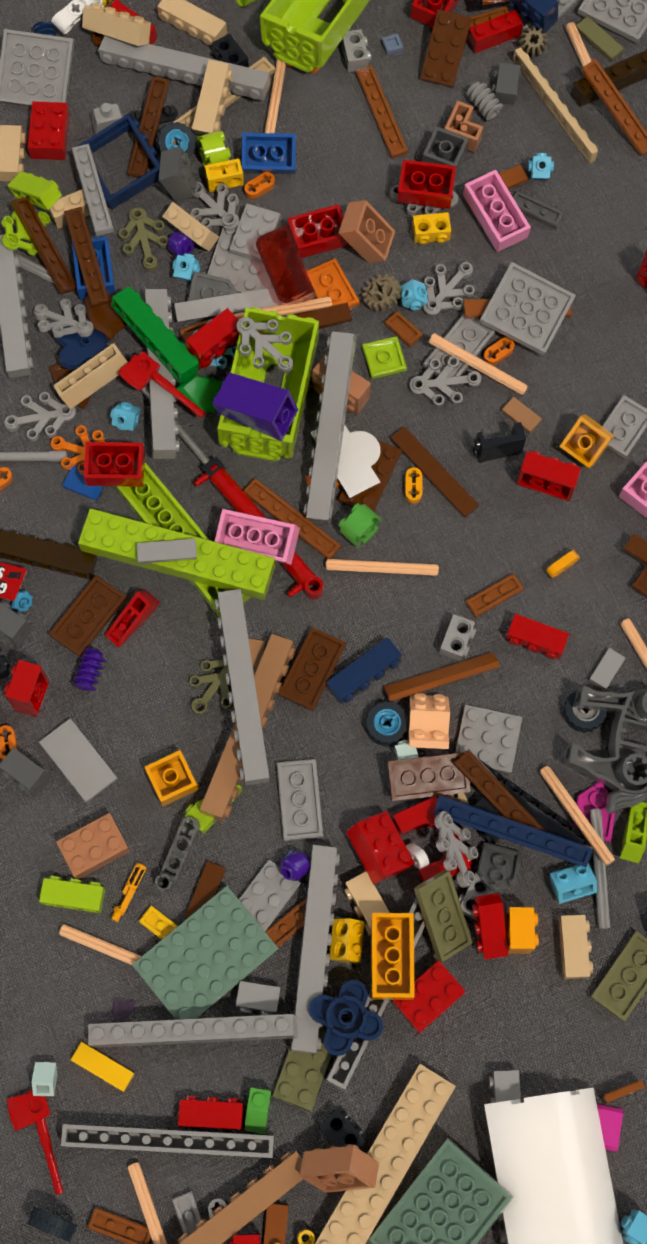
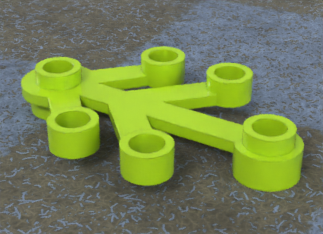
(12, 240)

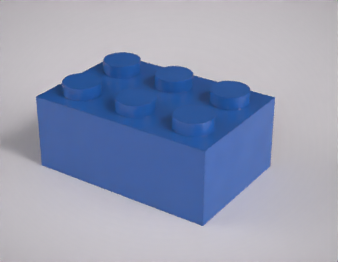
(268, 153)
(103, 255)

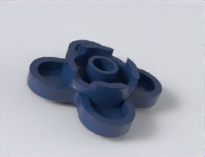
(80, 349)
(350, 1002)

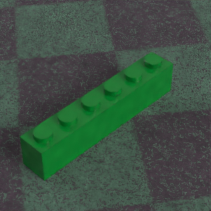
(155, 334)

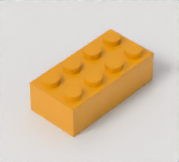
(392, 956)

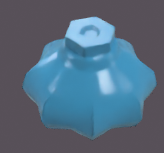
(22, 601)

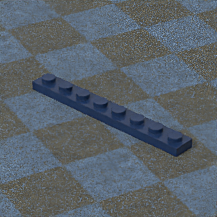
(514, 831)

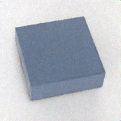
(392, 44)

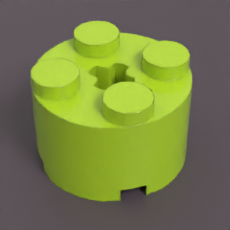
(213, 148)

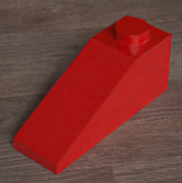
(132, 617)

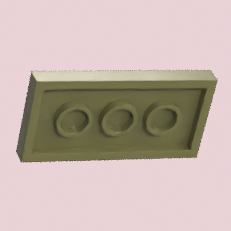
(443, 915)
(625, 979)
(303, 1076)

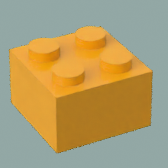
(587, 441)
(171, 778)
(520, 929)

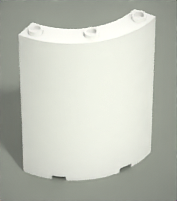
(555, 1168)

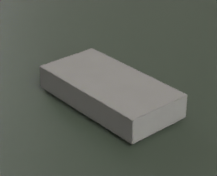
(607, 669)

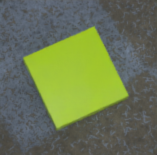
(384, 357)

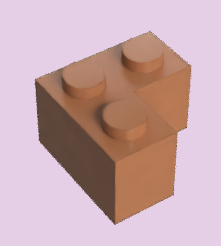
(460, 124)

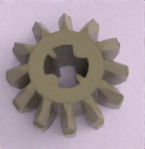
(533, 35)

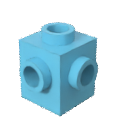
(538, 173)
(185, 266)
(414, 295)
(125, 416)

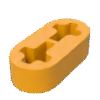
(417, 485)
(563, 564)

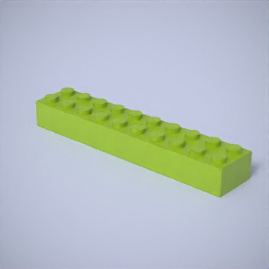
(158, 507)
(215, 562)

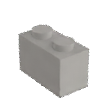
(258, 998)

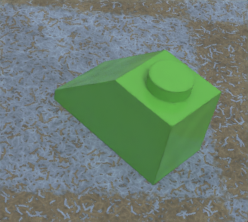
(257, 1110)

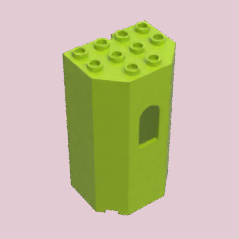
(299, 34)
(302, 351)

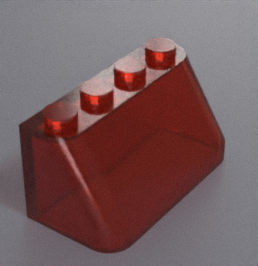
(285, 267)

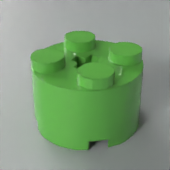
(360, 524)

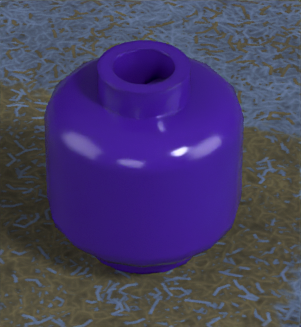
(180, 244)
(295, 866)

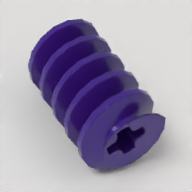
(89, 670)

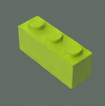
(38, 190)
(72, 894)

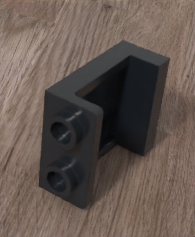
(501, 446)

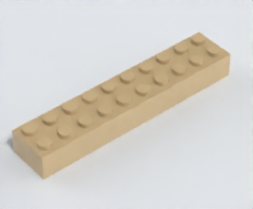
(395, 1151)

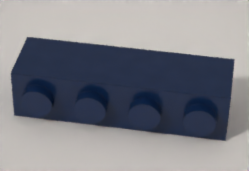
(363, 671)

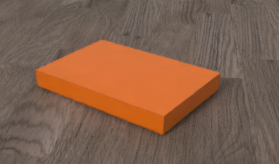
(331, 282)

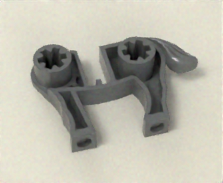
(627, 762)

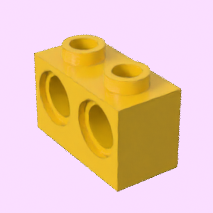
(225, 173)
(430, 223)
(347, 940)

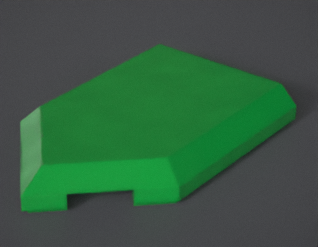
(201, 391)

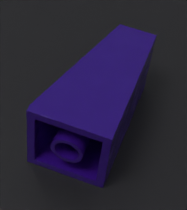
(256, 405)

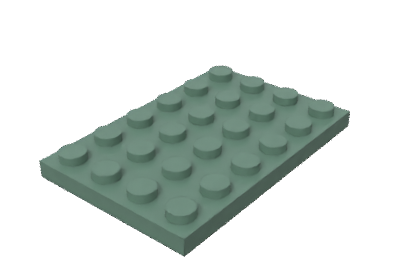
(205, 956)
(445, 1204)

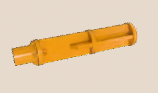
(128, 891)

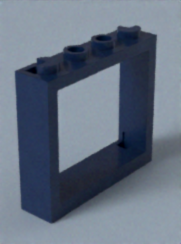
(108, 135)

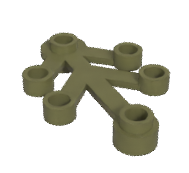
(143, 235)
(218, 680)

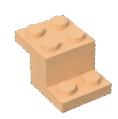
(429, 721)

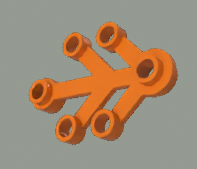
(75, 448)

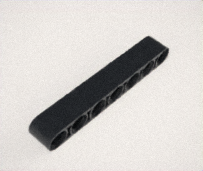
(544, 815)

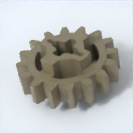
(373, 296)

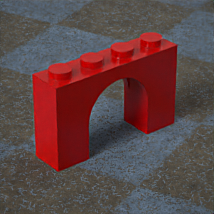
(422, 816)

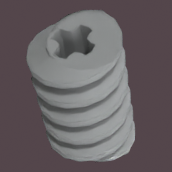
(484, 100)

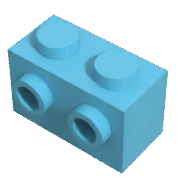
(573, 883)
(634, 1227)

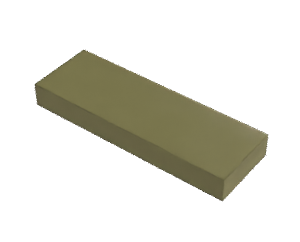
(599, 38)

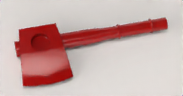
(142, 369)
(31, 1109)

